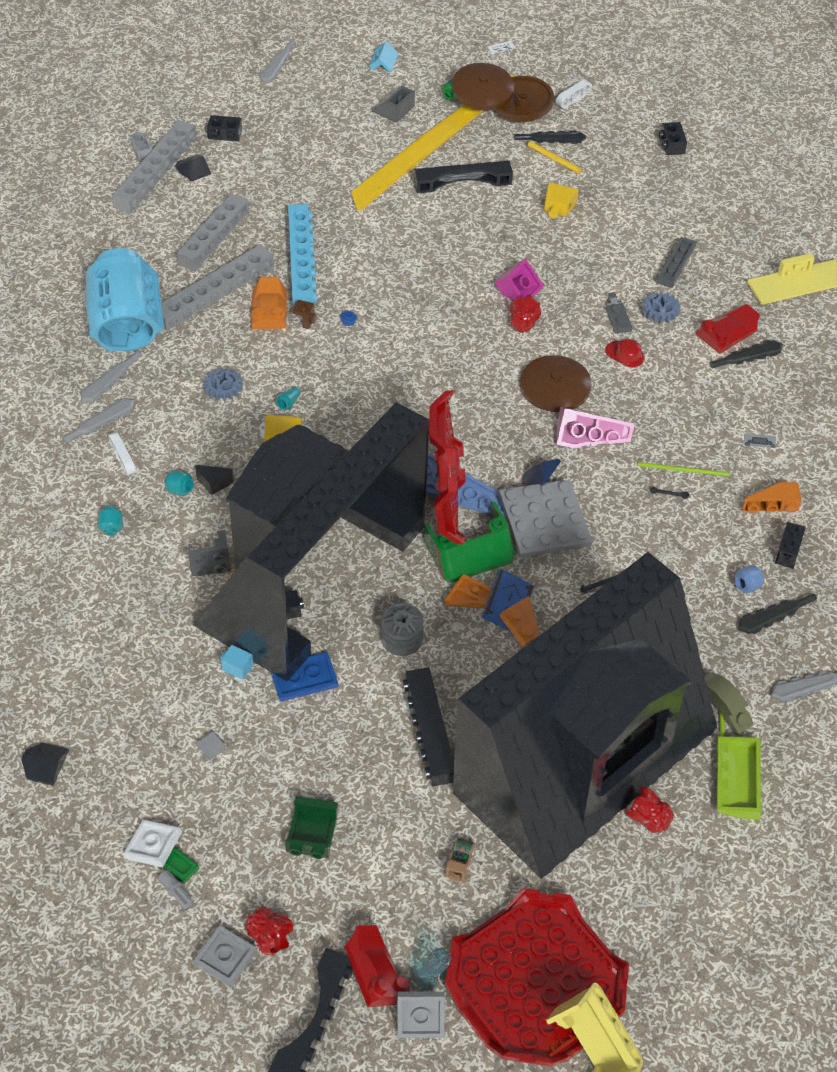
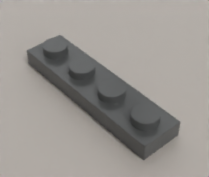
(676, 262)

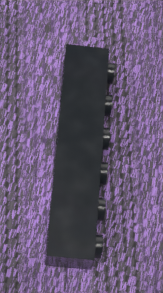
(430, 726)

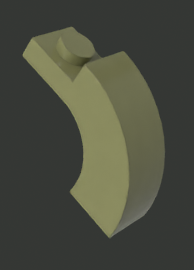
(729, 701)

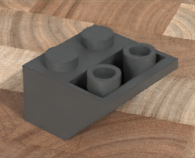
(396, 104)

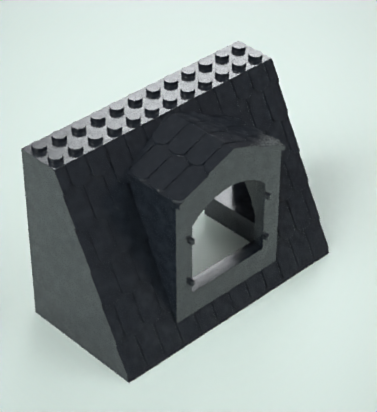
(289, 501)
(553, 714)

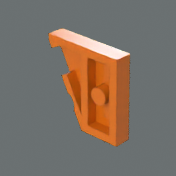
(468, 593)
(521, 621)

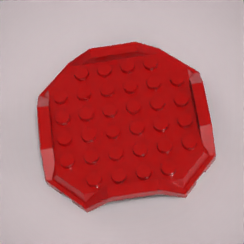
(451, 476)
(524, 966)

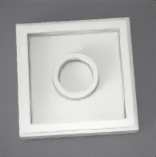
(152, 843)

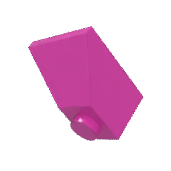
(519, 281)

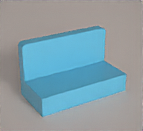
(385, 56)

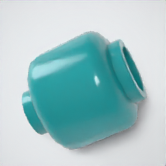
(179, 483)
(110, 520)

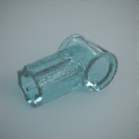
(428, 970)

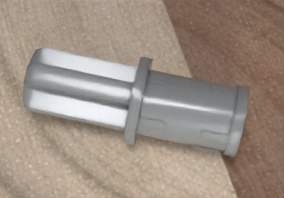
(175, 889)

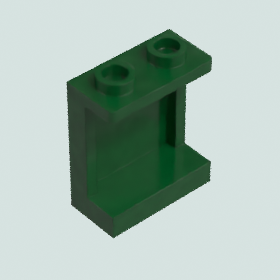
(312, 827)

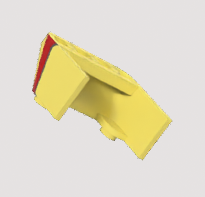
(598, 1030)

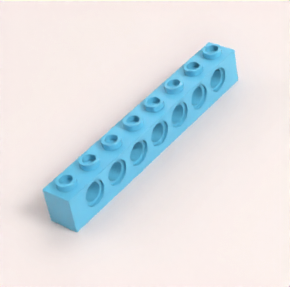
(301, 254)

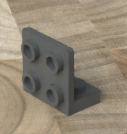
(211, 559)

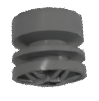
(402, 629)

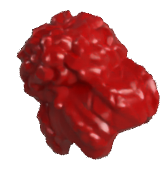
(524, 313)
(650, 811)
(269, 930)

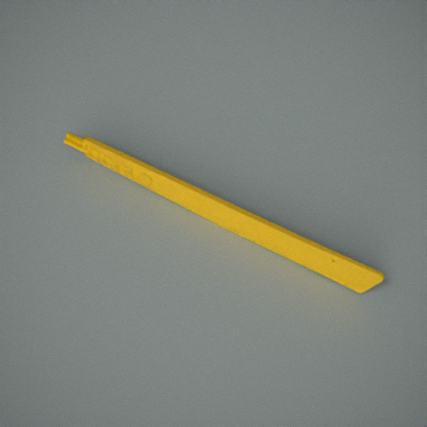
(412, 156)

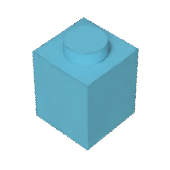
(236, 662)

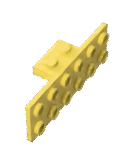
(795, 278)

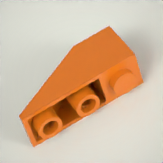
(779, 497)

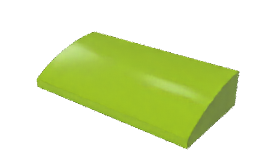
(739, 777)

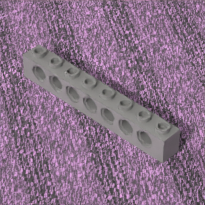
(154, 166)
(216, 286)

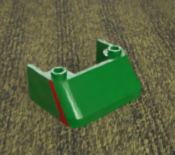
(477, 554)

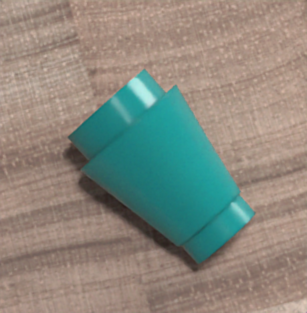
(287, 399)

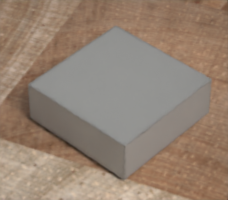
(210, 745)

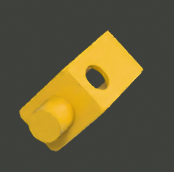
(560, 200)

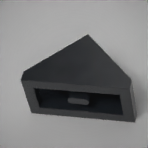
(214, 478)

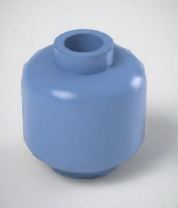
(749, 579)

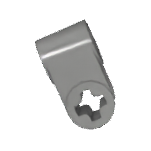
(140, 145)

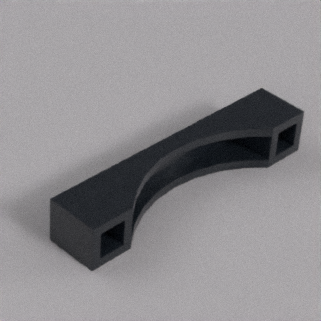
(432, 178)
(331, 973)

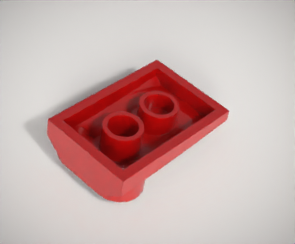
(729, 328)
(374, 967)

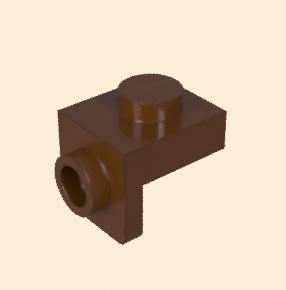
(307, 311)

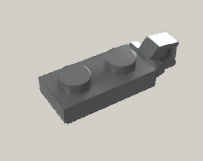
(617, 314)

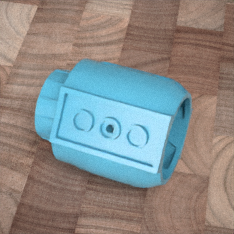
(123, 301)

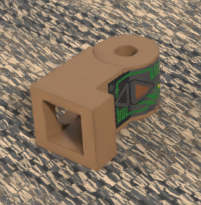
(460, 860)

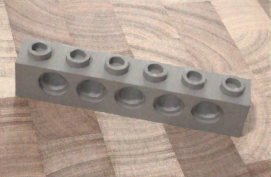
(212, 232)

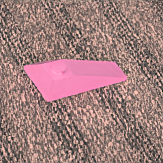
(582, 428)

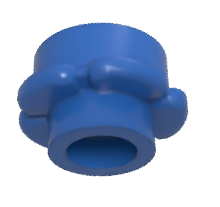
(348, 318)

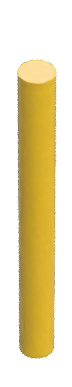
(554, 157)

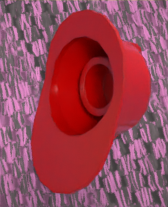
(626, 352)

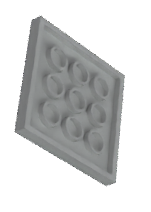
(545, 518)

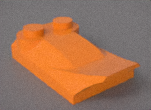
(269, 304)

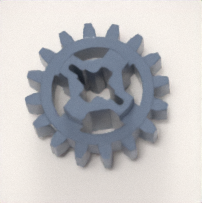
(661, 307)
(223, 384)

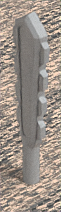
(276, 63)
(101, 385)
(108, 414)
(800, 687)

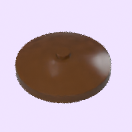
(483, 86)
(530, 100)
(555, 383)

